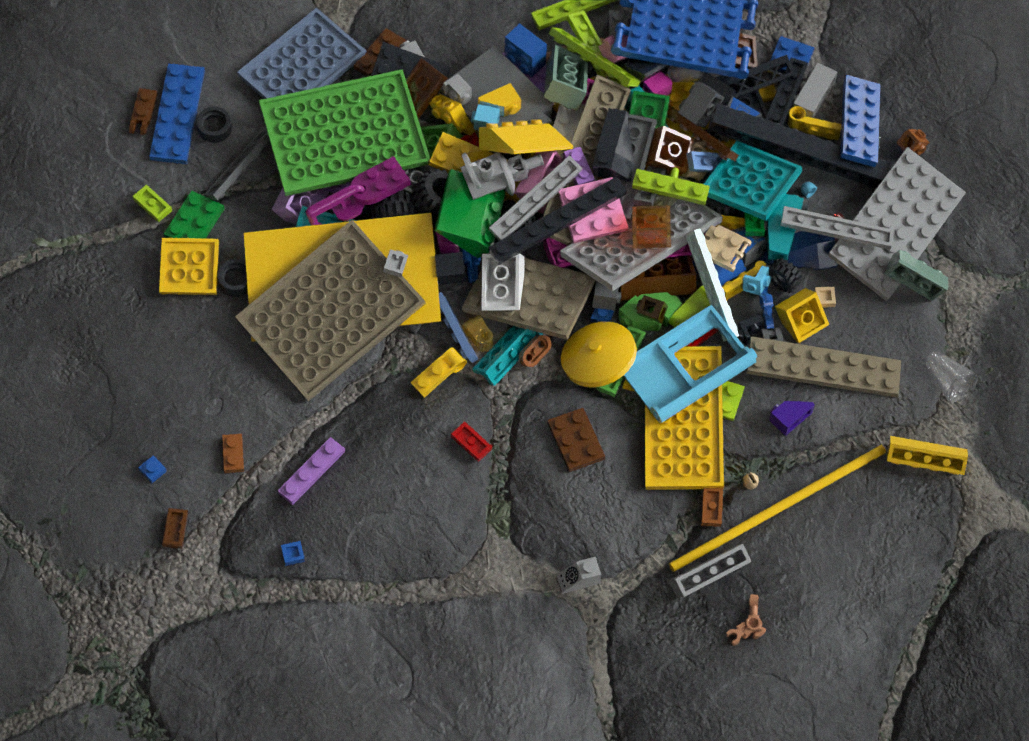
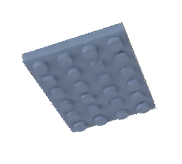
(303, 58)

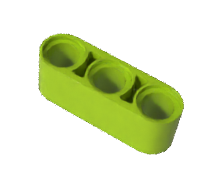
(691, 307)

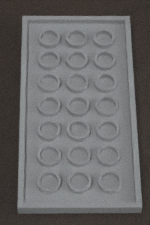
(912, 202)
(615, 261)

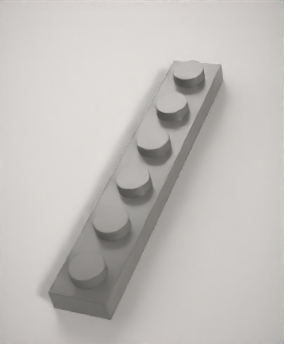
(535, 198)
(837, 227)

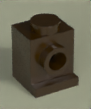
(646, 303)

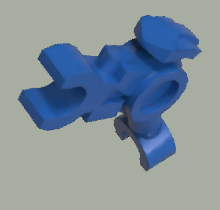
(766, 305)

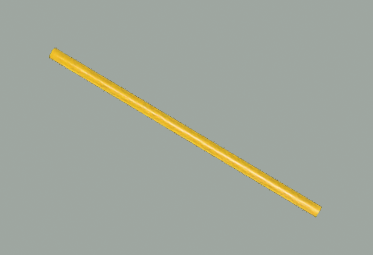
(777, 508)

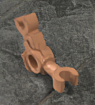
(751, 625)

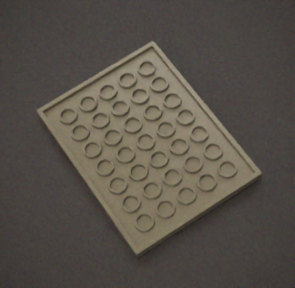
(329, 310)

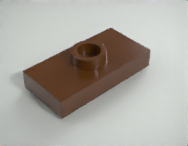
(175, 528)

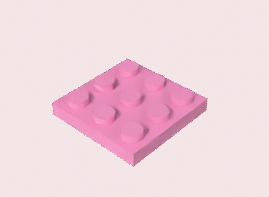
(601, 223)

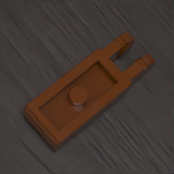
(143, 110)

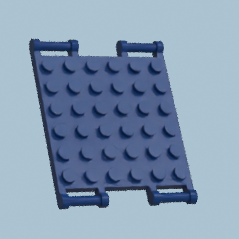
(688, 34)

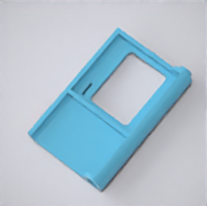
(663, 380)

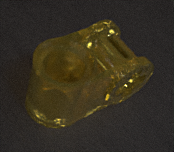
(479, 333)

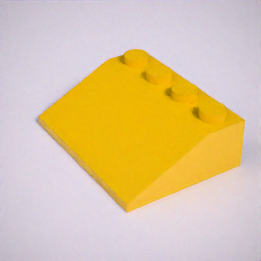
(521, 137)

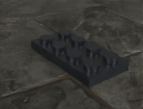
(394, 58)

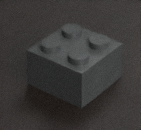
(700, 104)

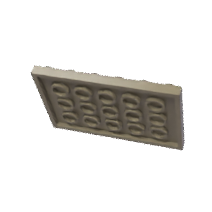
(549, 299)

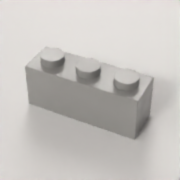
(815, 89)

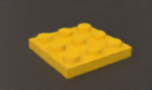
(189, 266)

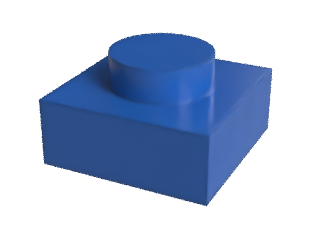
(602, 315)
(152, 469)
(292, 553)

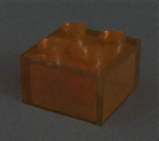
(651, 226)

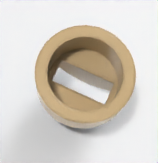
(747, 482)

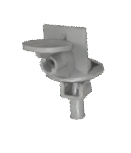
(496, 173)

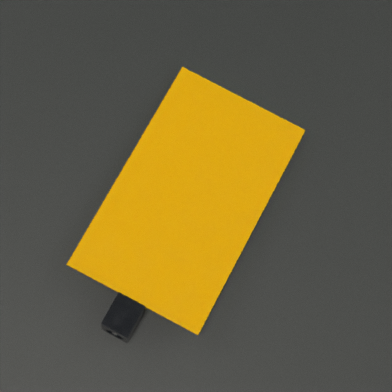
(277, 251)

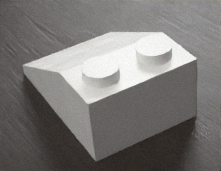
(502, 283)

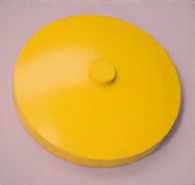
(598, 354)

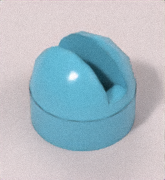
(808, 189)

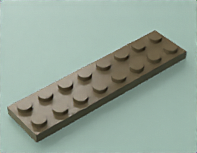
(825, 367)

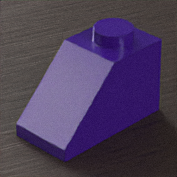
(790, 415)

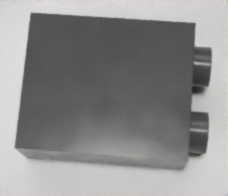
(494, 71)

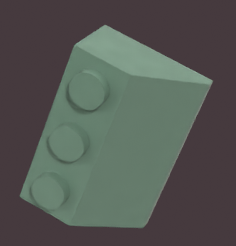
(916, 275)

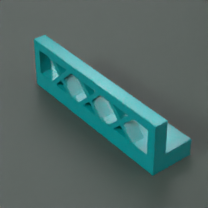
(508, 354)

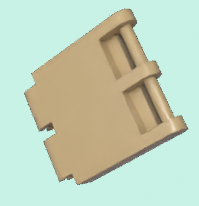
(724, 246)

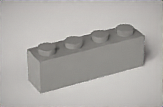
(710, 571)

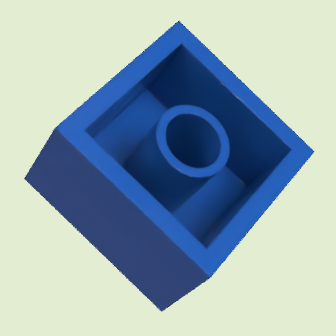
(525, 50)

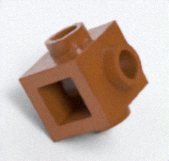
(914, 140)

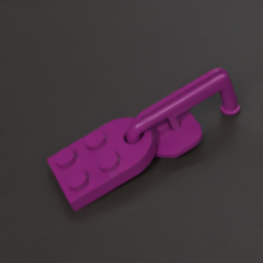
(365, 189)

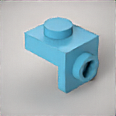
(758, 283)

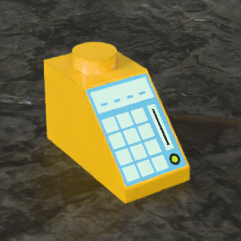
(503, 98)

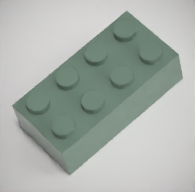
(566, 78)

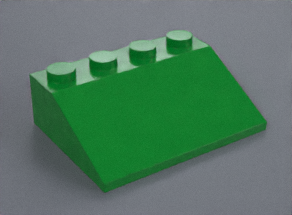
(468, 220)

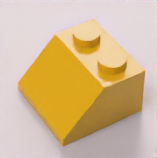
(802, 314)

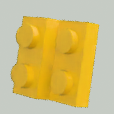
(451, 113)

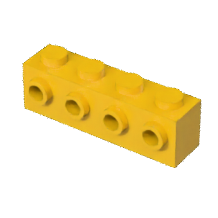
(927, 455)

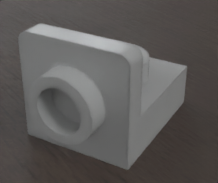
(395, 263)

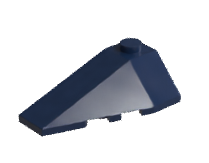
(808, 251)

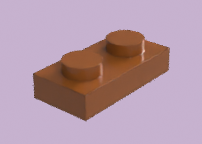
(233, 453)
(712, 507)

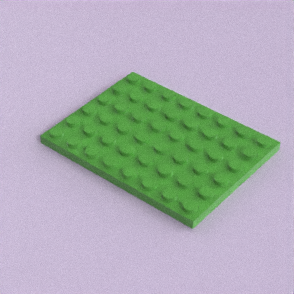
(343, 130)

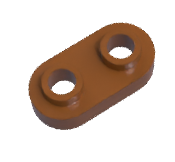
(535, 352)

